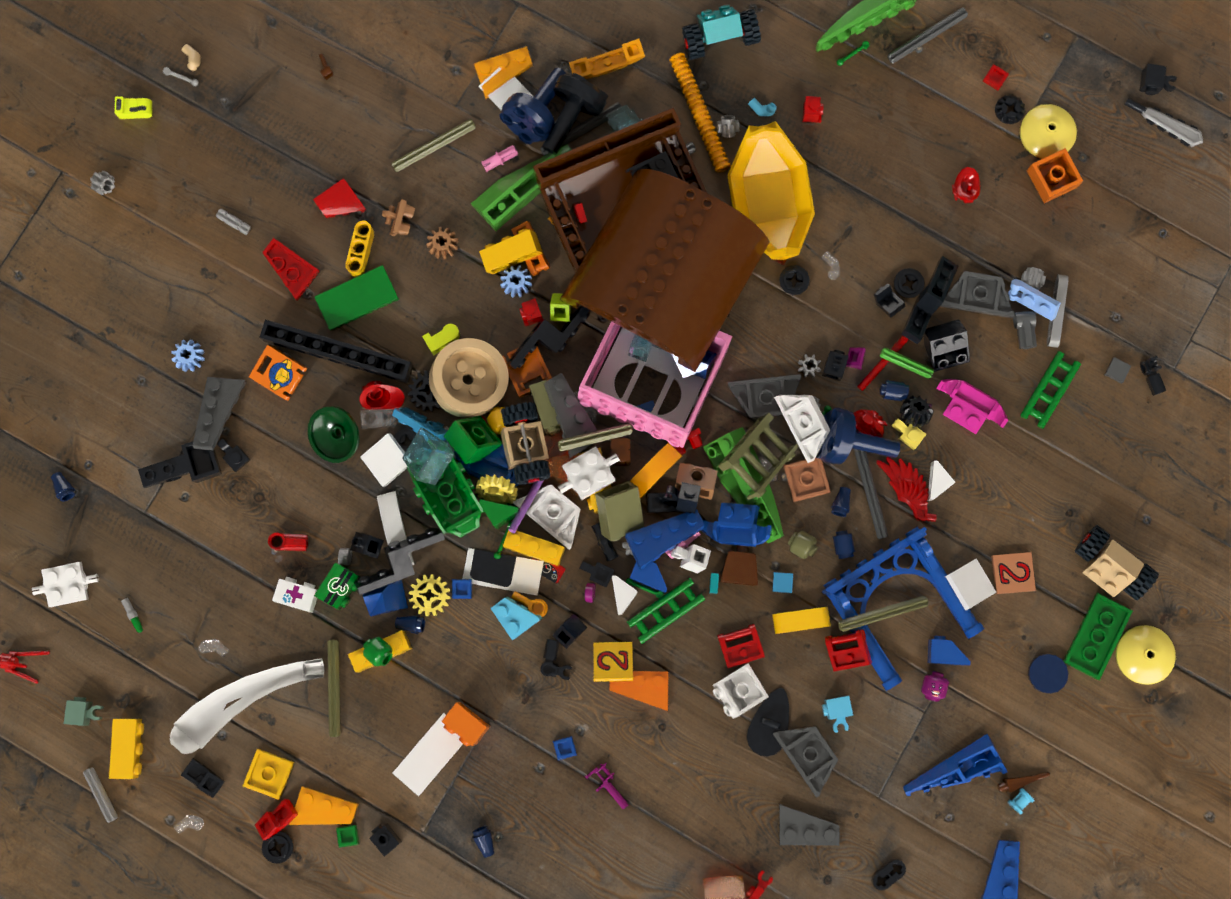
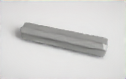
(100, 794)

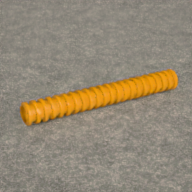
(700, 113)

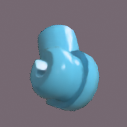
(762, 110)

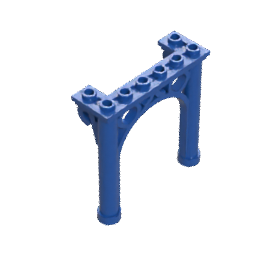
(935, 575)

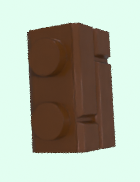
(622, 448)

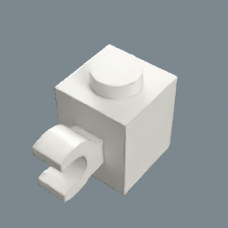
(693, 558)

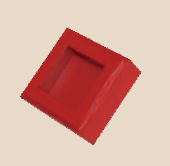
(995, 77)
(579, 212)

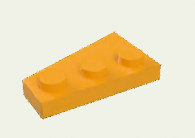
(512, 65)
(321, 808)

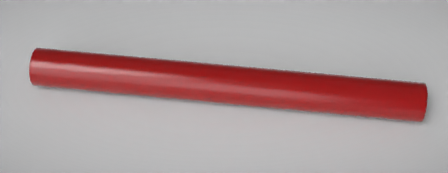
(881, 364)

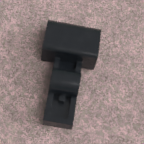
(197, 462)

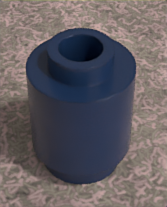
(894, 390)
(843, 544)

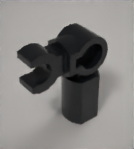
(1154, 380)
(549, 668)

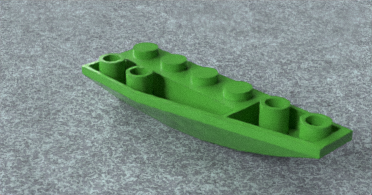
(859, 18)
(510, 193)
(738, 487)

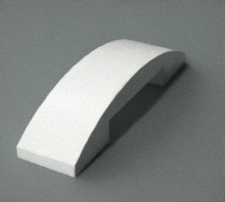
(392, 519)

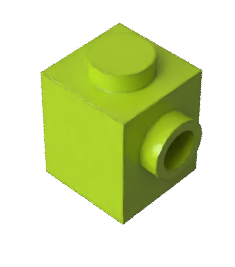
(558, 309)

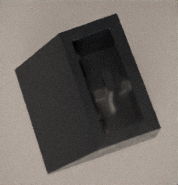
(947, 345)

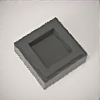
(1117, 370)

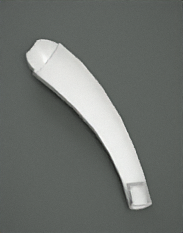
(207, 716)

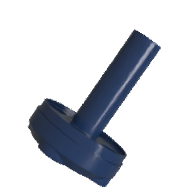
(528, 114)
(844, 438)

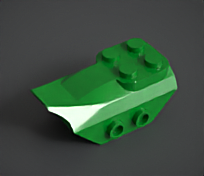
(451, 500)

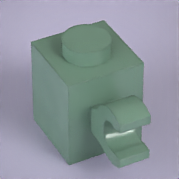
(80, 711)

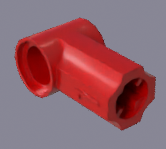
(290, 542)

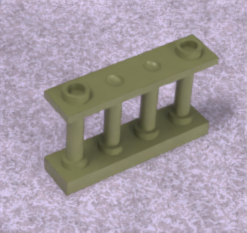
(742, 449)

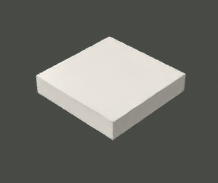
(385, 459)
(970, 584)

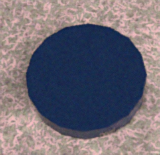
(1048, 673)

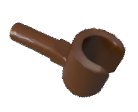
(326, 71)

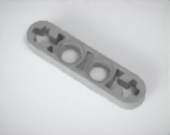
(1055, 325)

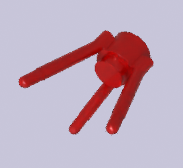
(11, 662)

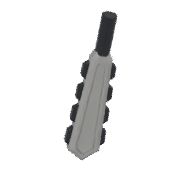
(1176, 128)

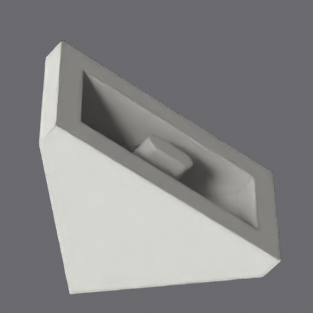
(938, 480)
(623, 594)

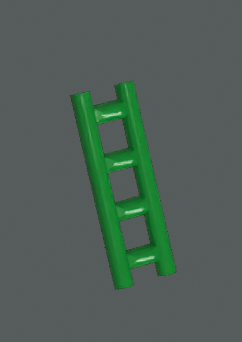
(1061, 385)
(667, 598)

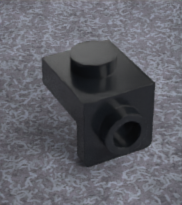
(888, 300)

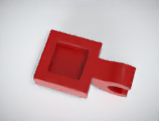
(757, 891)

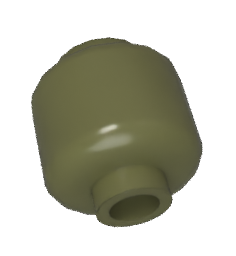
(803, 544)

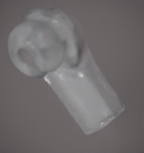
(834, 265)
(189, 821)

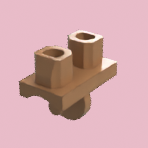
(398, 226)

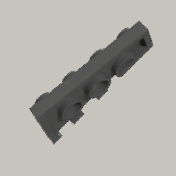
(216, 408)
(569, 411)

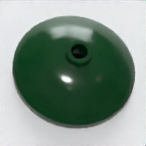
(325, 434)

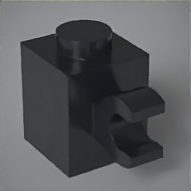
(1154, 80)
(835, 365)
(686, 497)

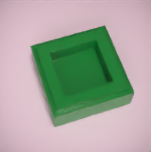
(347, 836)

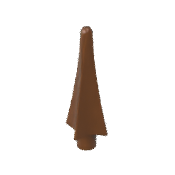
(1013, 784)

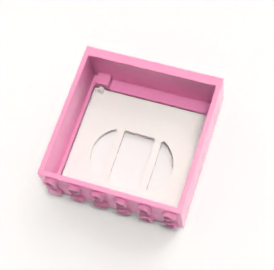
(607, 402)

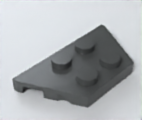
(979, 294)
(758, 395)
(809, 755)

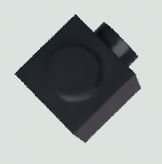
(366, 544)
(569, 631)
(384, 839)

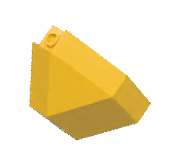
(773, 189)

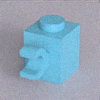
(838, 709)

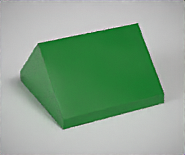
(498, 513)

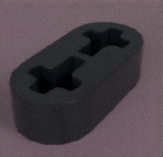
(891, 879)

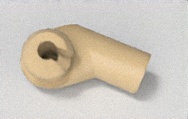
(194, 57)

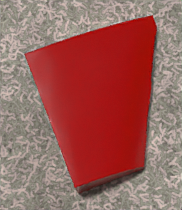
(339, 200)

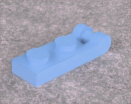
(1033, 299)

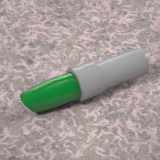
(132, 615)

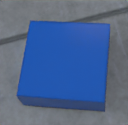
(461, 588)
(564, 748)

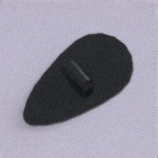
(769, 718)

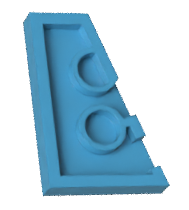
(416, 421)

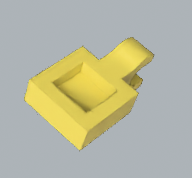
(909, 435)

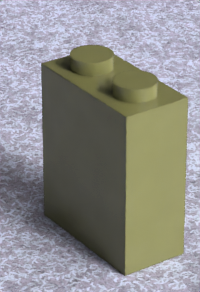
(544, 409)
(619, 510)

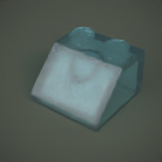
(427, 457)

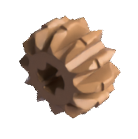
(435, 246)

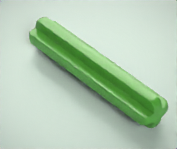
(906, 363)

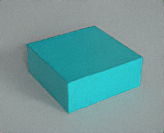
(714, 579)

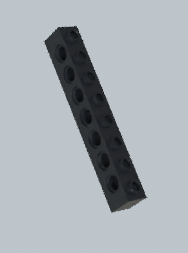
(336, 351)

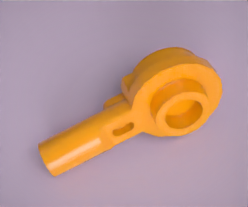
(535, 606)

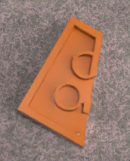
(647, 687)

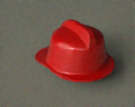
(381, 396)

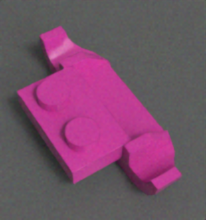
(971, 405)

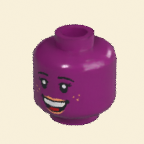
(935, 686)

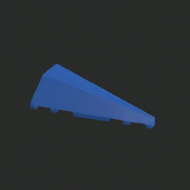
(973, 761)

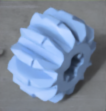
(508, 281)
(190, 347)

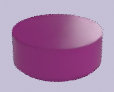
(590, 592)

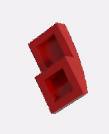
(275, 821)

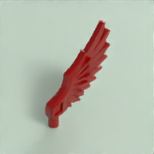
(908, 487)

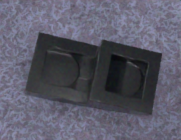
(202, 777)

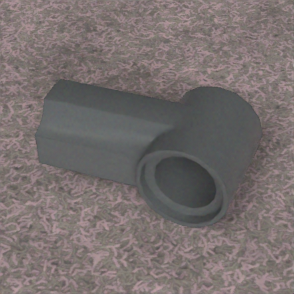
(1025, 325)

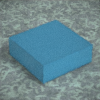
(782, 582)

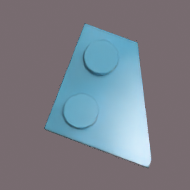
(514, 617)

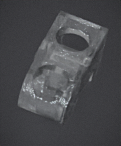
(377, 418)

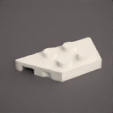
(805, 422)
(554, 514)

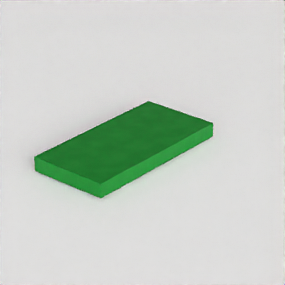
(356, 298)
(1097, 636)

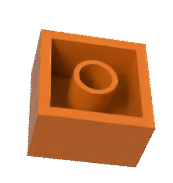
(1054, 175)
(465, 724)

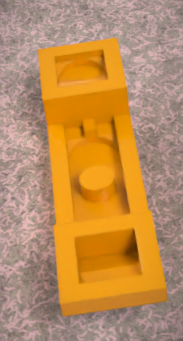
(609, 61)
(655, 468)

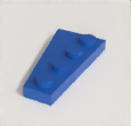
(656, 539)

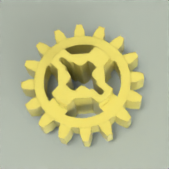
(496, 489)
(431, 585)

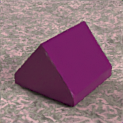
(856, 357)

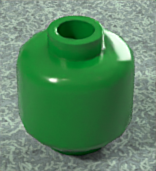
(377, 651)

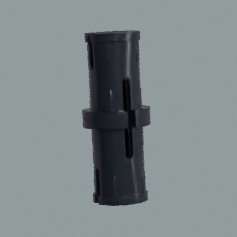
(605, 544)

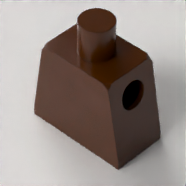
(740, 567)

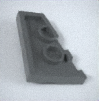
(805, 829)

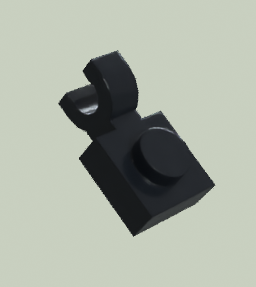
(234, 456)
(599, 574)

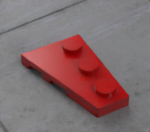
(290, 267)

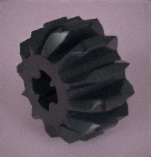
(916, 411)

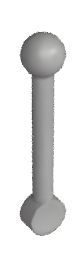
(167, 71)

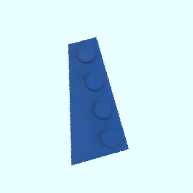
(1004, 872)

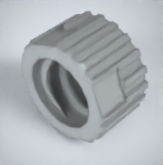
(345, 556)

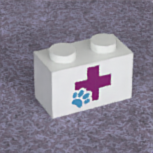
(295, 595)

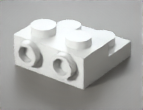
(739, 691)

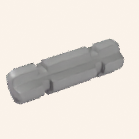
(233, 221)

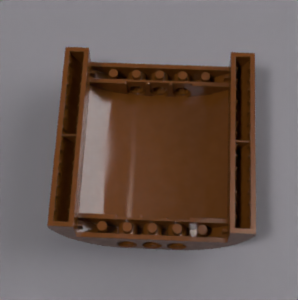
(598, 177)
(668, 264)

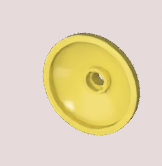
(1040, 139)
(1133, 658)

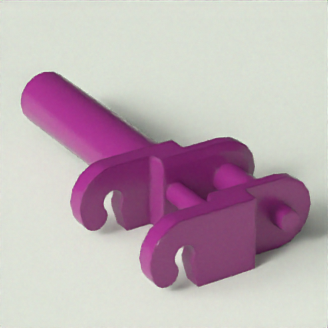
(608, 785)

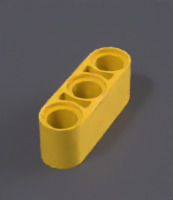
(360, 240)
(801, 620)

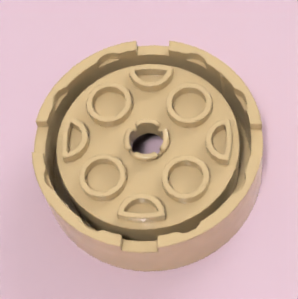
(478, 361)

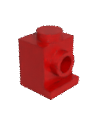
(812, 109)
(530, 312)

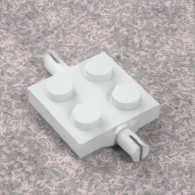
(588, 473)
(65, 584)

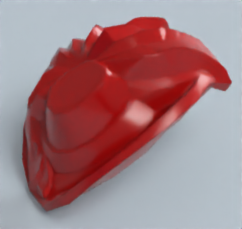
(966, 185)
(869, 422)

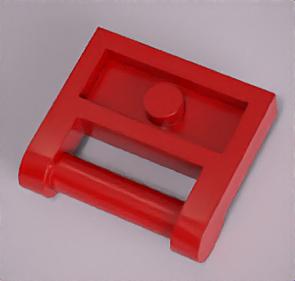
(743, 652)
(851, 656)

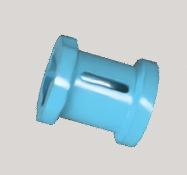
(1021, 801)

